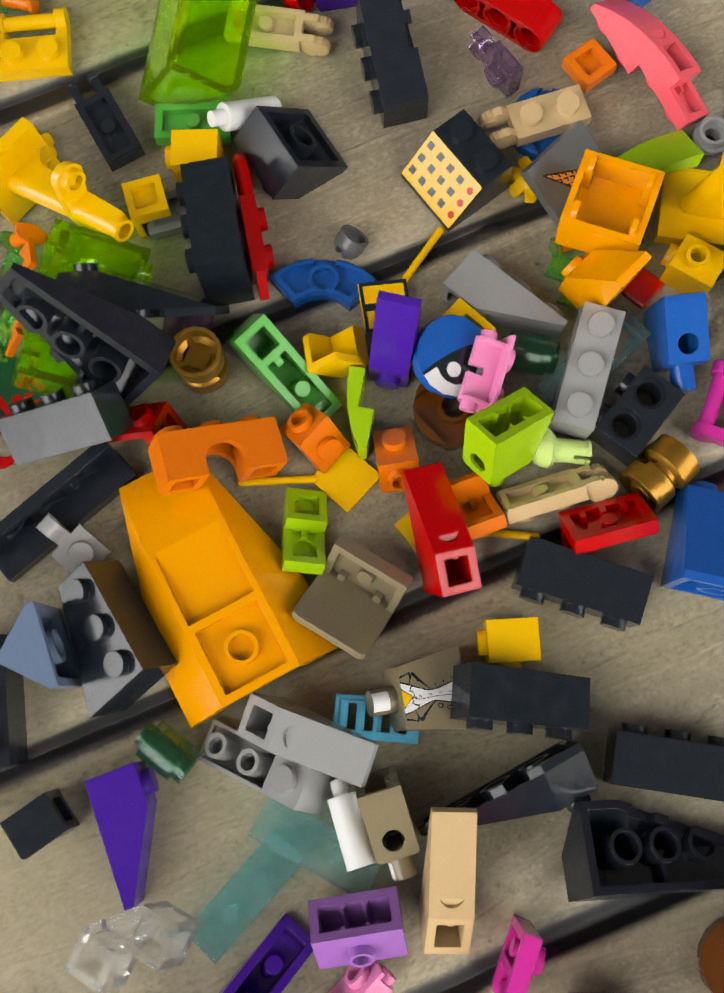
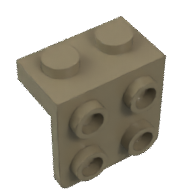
(352, 598)

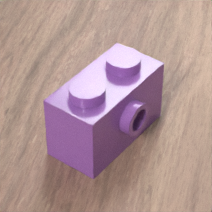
(357, 928)

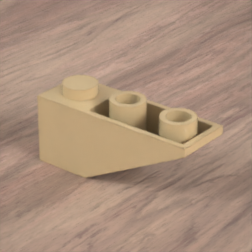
(449, 881)

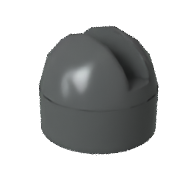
(350, 242)

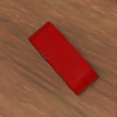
(521, 21)

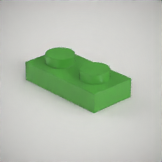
(183, 117)

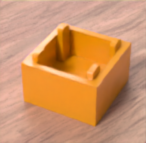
(608, 204)

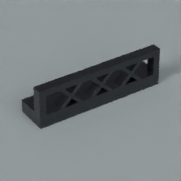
(70, 497)

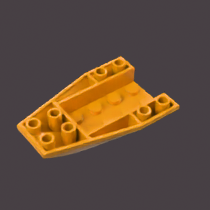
(215, 594)

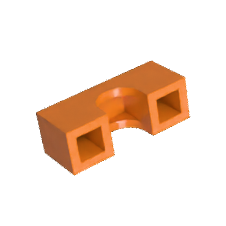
(249, 444)

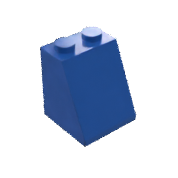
(696, 542)

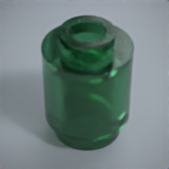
(534, 353)
(166, 751)

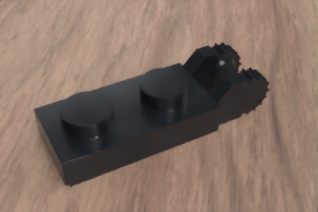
(106, 124)

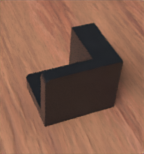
(39, 823)

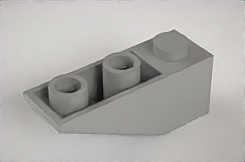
(501, 299)
(307, 738)
(265, 772)

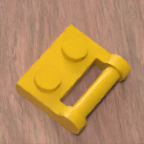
(35, 55)

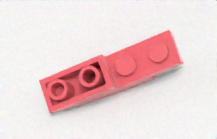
(649, 45)

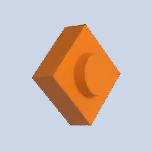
(589, 65)

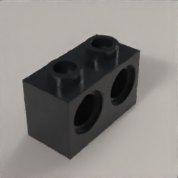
(640, 419)

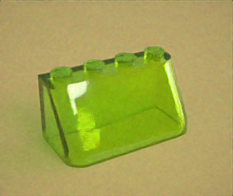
(197, 51)

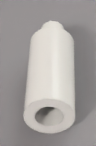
(233, 114)
(350, 827)

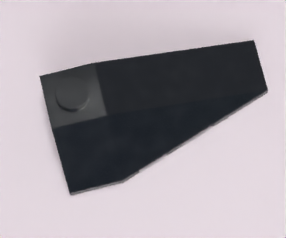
(137, 294)
(88, 331)
(534, 787)
(633, 854)

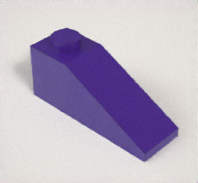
(394, 339)
(125, 816)
(273, 960)

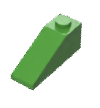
(280, 365)

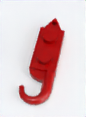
(253, 224)

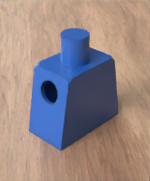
(678, 337)

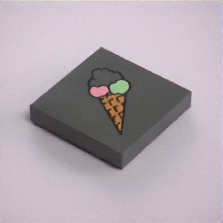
(556, 167)

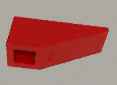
(440, 533)

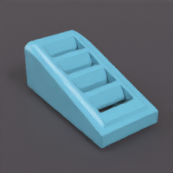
(341, 716)

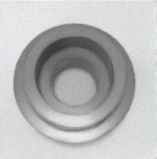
(713, 127)

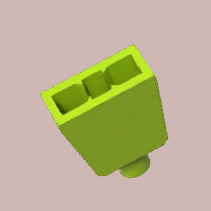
(505, 435)

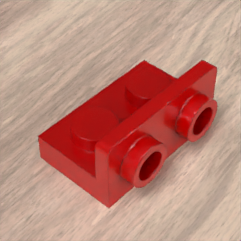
(607, 523)

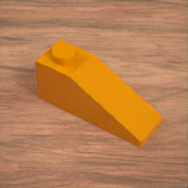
(601, 275)

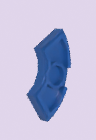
(320, 280)

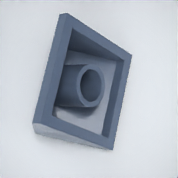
(41, 648)

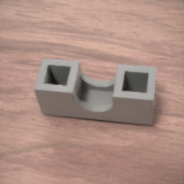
(586, 370)

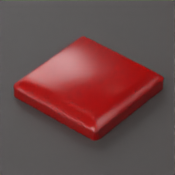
(642, 288)

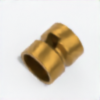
(200, 360)
(665, 467)

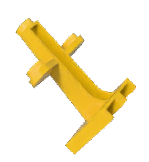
(35, 175)
(691, 204)

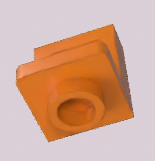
(315, 436)
(394, 452)
(477, 506)

